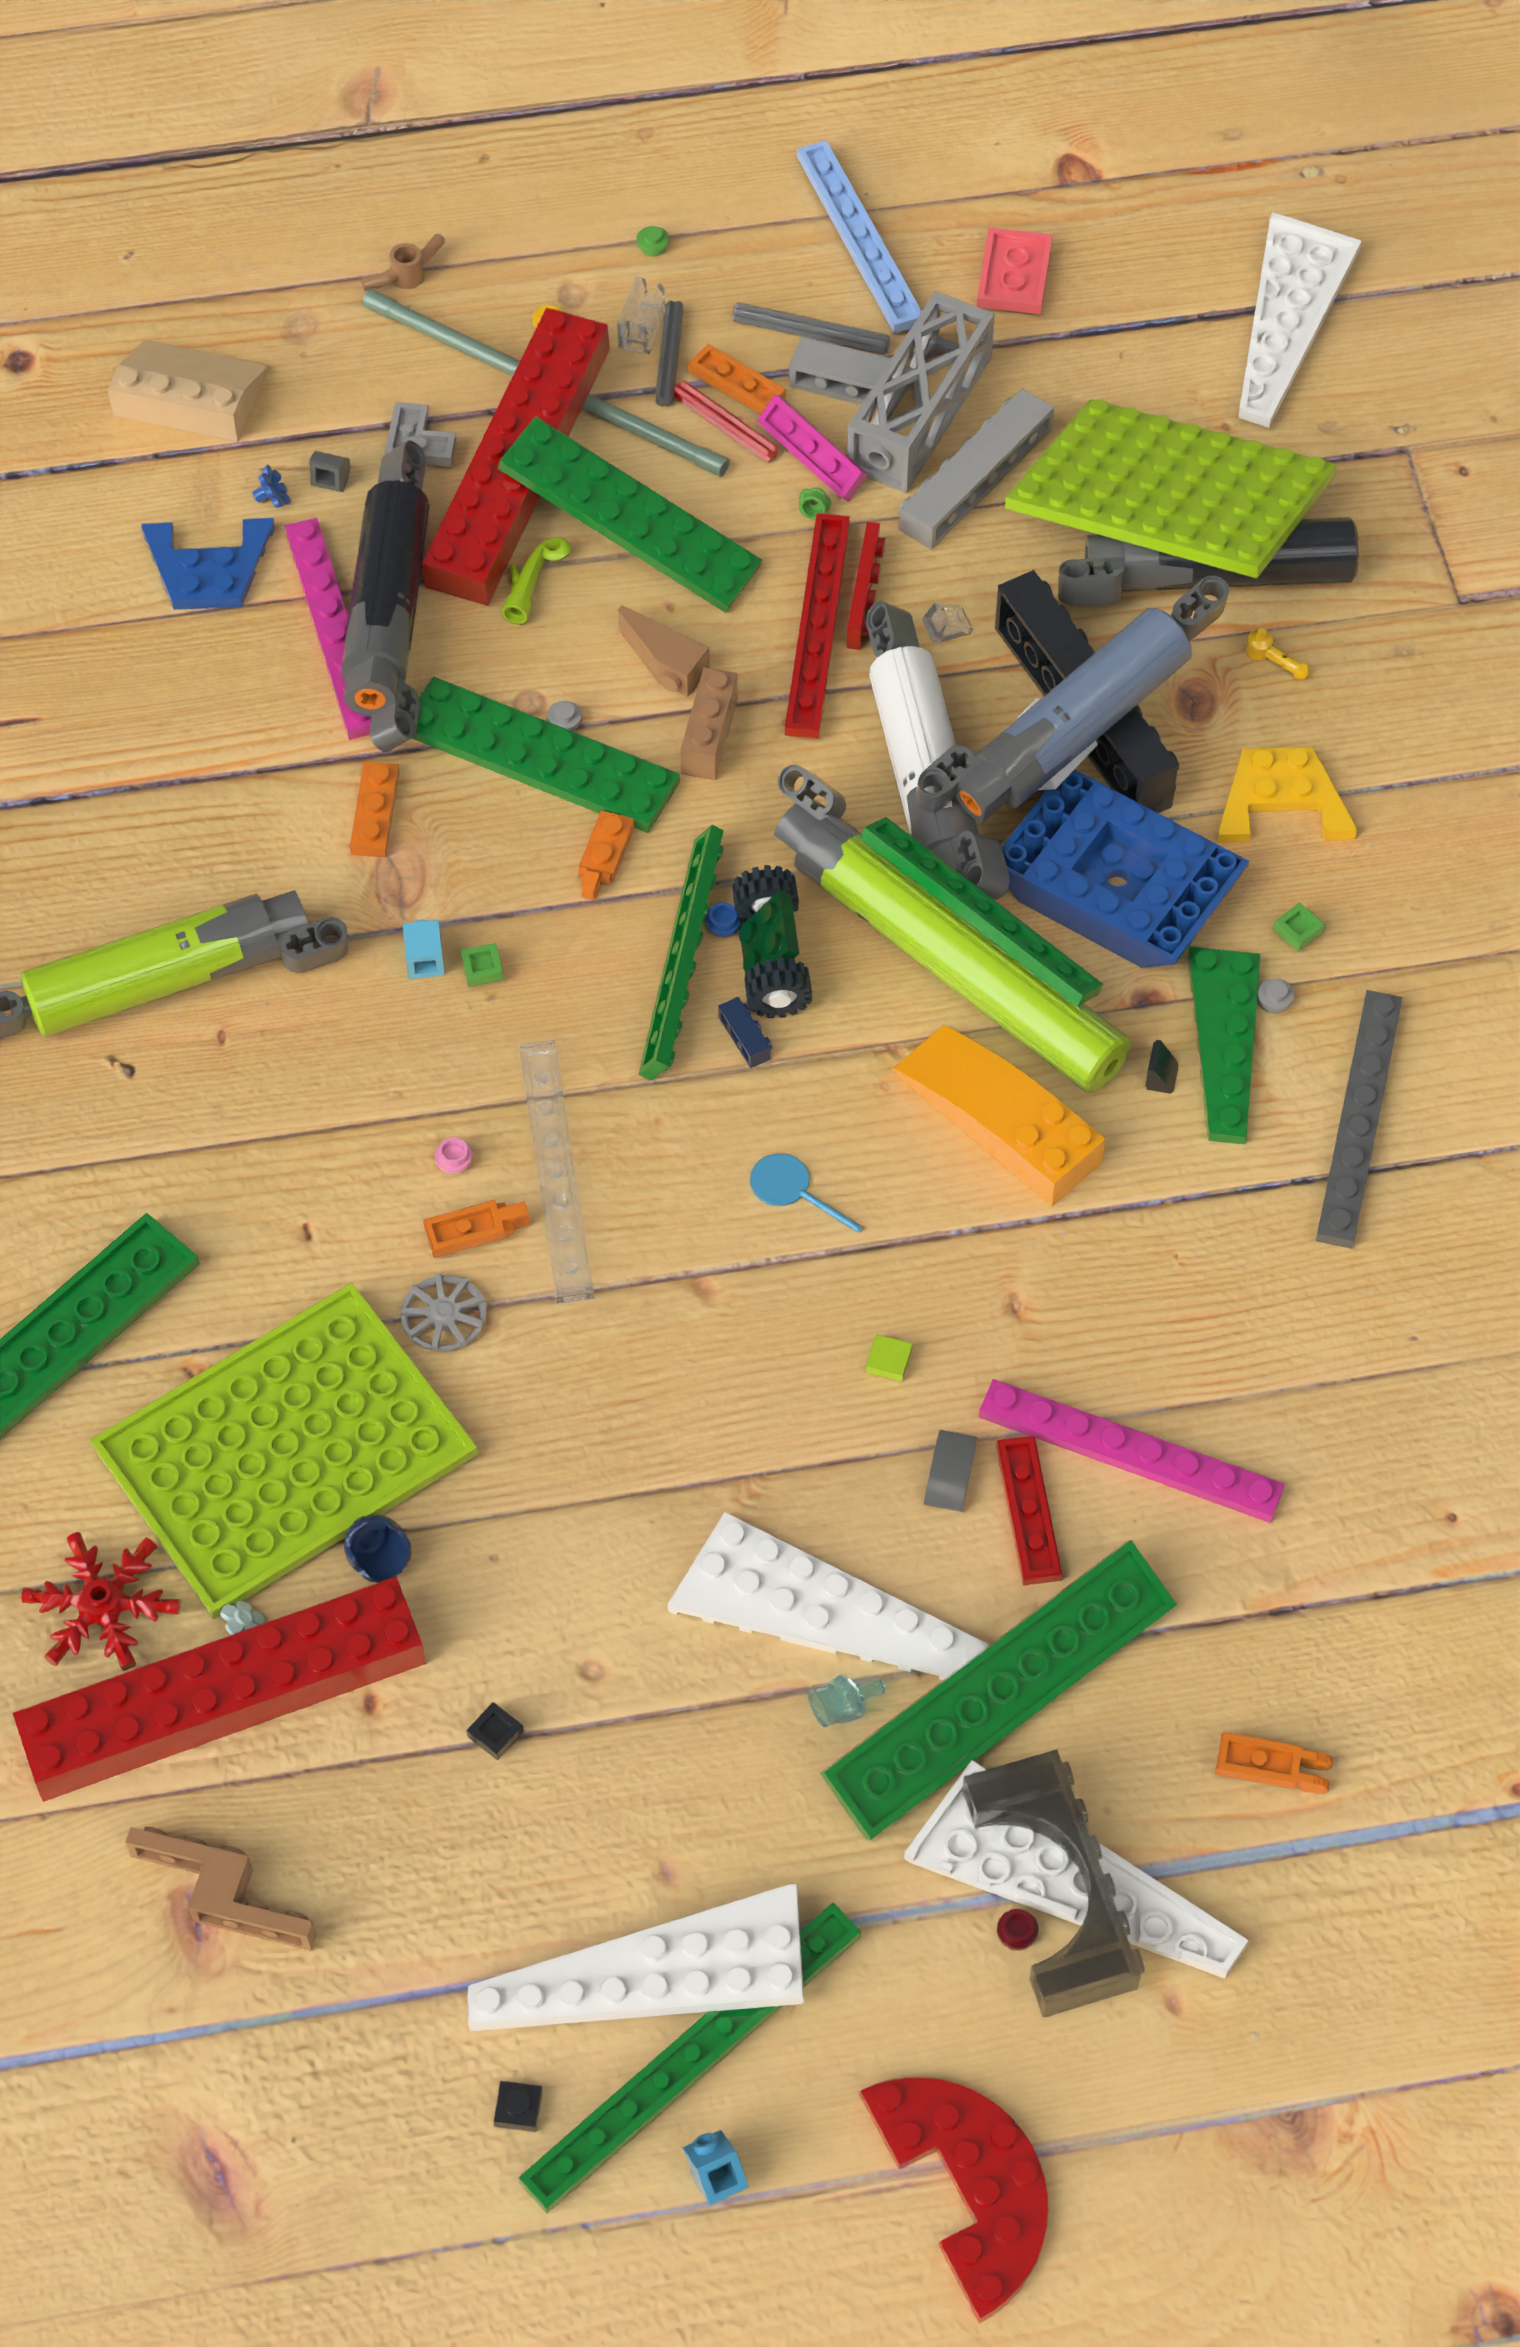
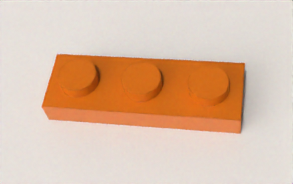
(734, 378)
(374, 809)

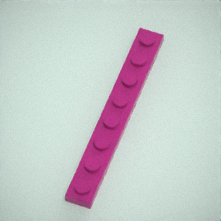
(325, 610)
(1131, 1450)

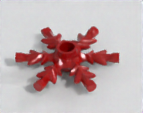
(100, 1601)

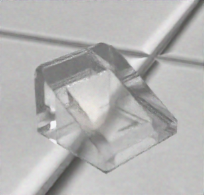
(946, 622)

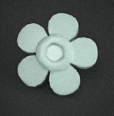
(240, 1617)

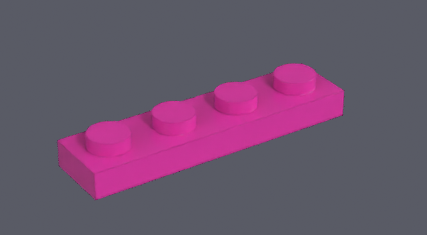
(812, 447)

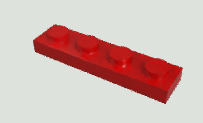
(867, 574)

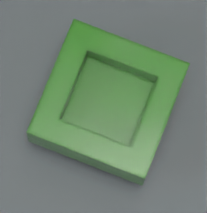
(1299, 927)
(482, 965)

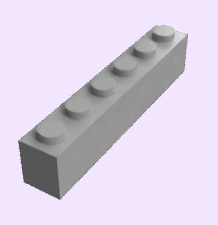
(975, 468)

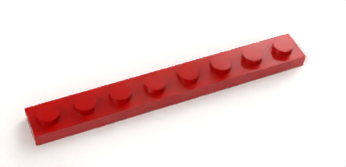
(817, 626)

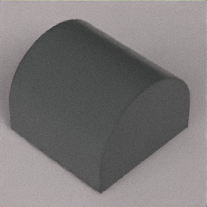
(329, 471)

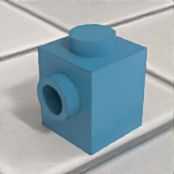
(715, 2166)

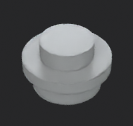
(565, 714)
(1275, 995)

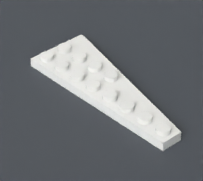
(1295, 292)
(1044, 1877)

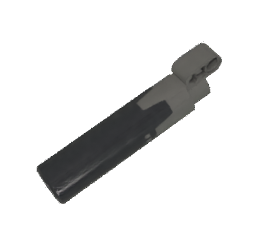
(1312, 554)

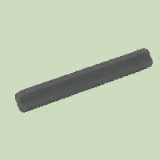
(669, 353)

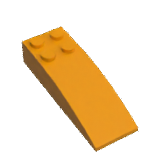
(1004, 1112)

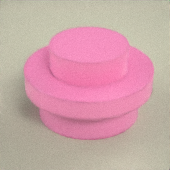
(453, 1155)

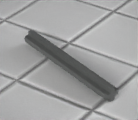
(811, 328)

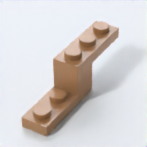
(221, 1887)

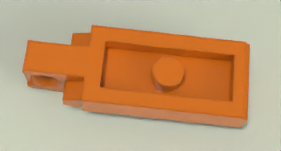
(604, 852)
(474, 1226)

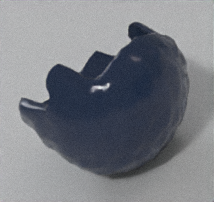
(377, 1548)

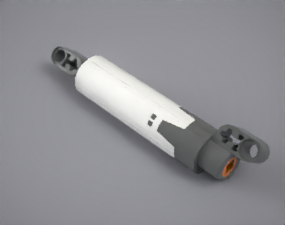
(916, 736)

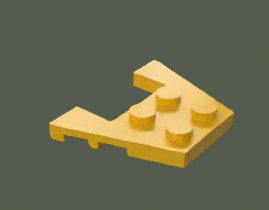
(1283, 782)

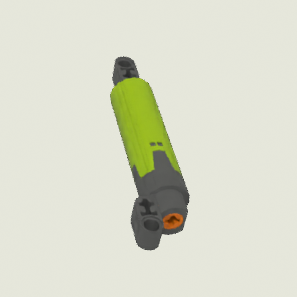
(170, 961)

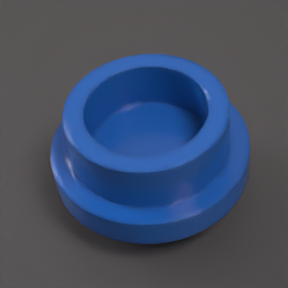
(722, 920)

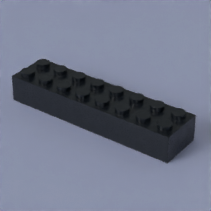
(1051, 649)

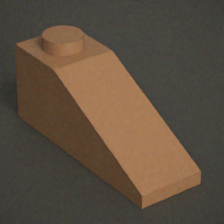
(668, 655)

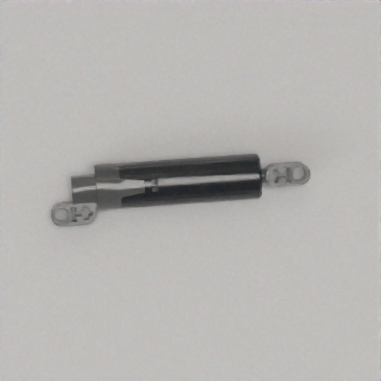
(386, 599)

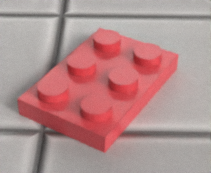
(1014, 270)

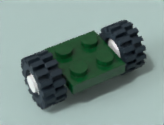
(770, 942)

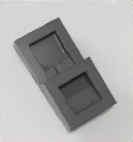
(950, 1470)

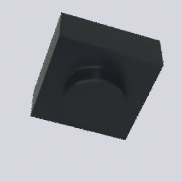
(495, 1731)
(518, 2106)

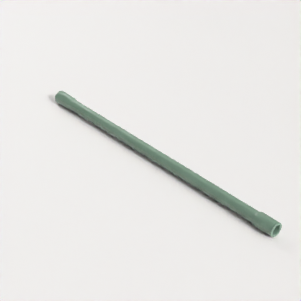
(698, 455)

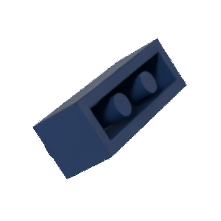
(745, 1032)

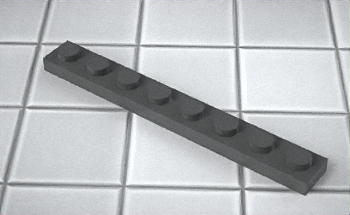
(1359, 1120)

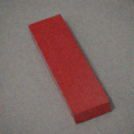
(1029, 1510)

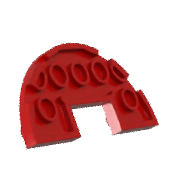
(991, 2170)

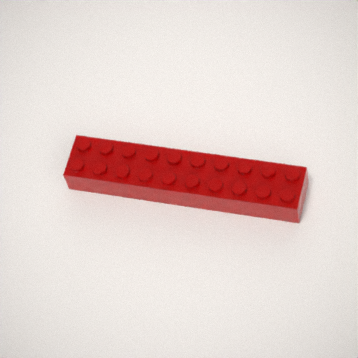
(490, 505)
(219, 1688)

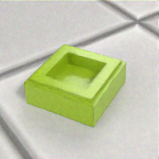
(889, 1357)

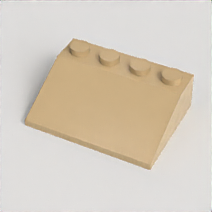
(186, 389)

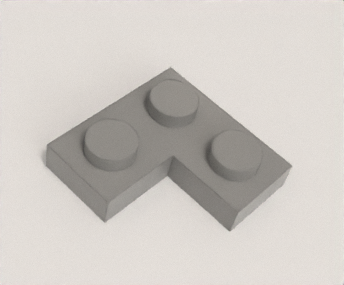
(410, 423)

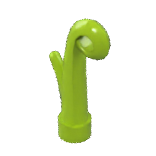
(518, 603)

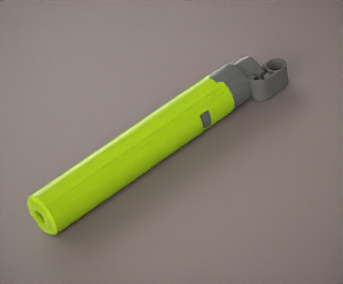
(949, 947)

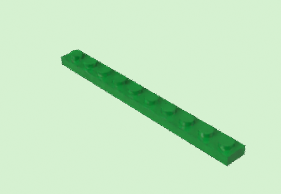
(672, 2074)

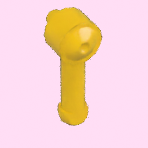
(1260, 646)

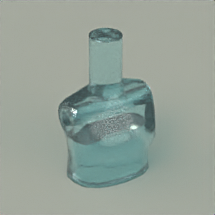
(842, 1700)

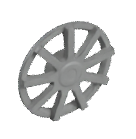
(443, 1312)

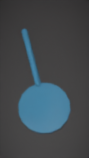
(784, 1180)

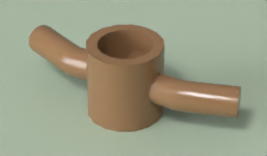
(406, 265)

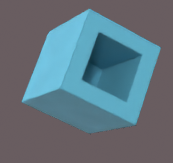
(423, 949)

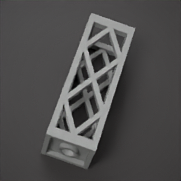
(876, 446)

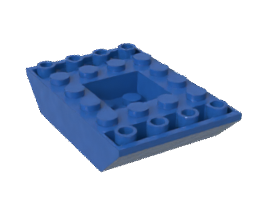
(1092, 833)

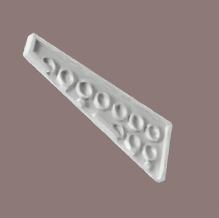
(782, 1591)
(699, 1963)

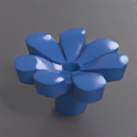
(271, 488)

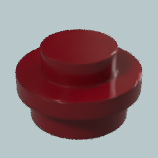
(1017, 1929)

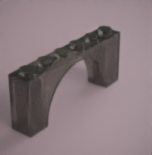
(1039, 1797)

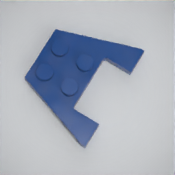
(208, 575)

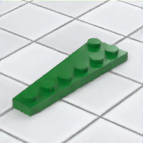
(1225, 1015)

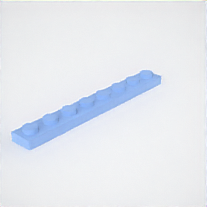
(859, 236)

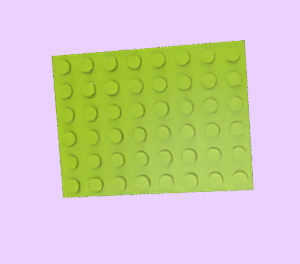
(1172, 487)
(283, 1448)

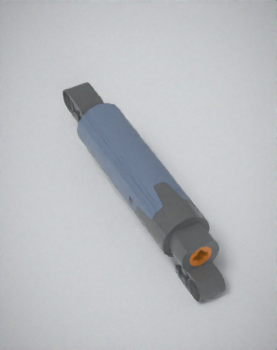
(1074, 710)

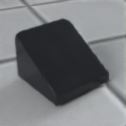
(1161, 1069)

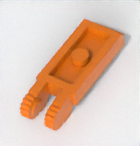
(1271, 1763)

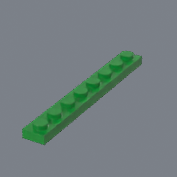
(981, 911)
(679, 960)

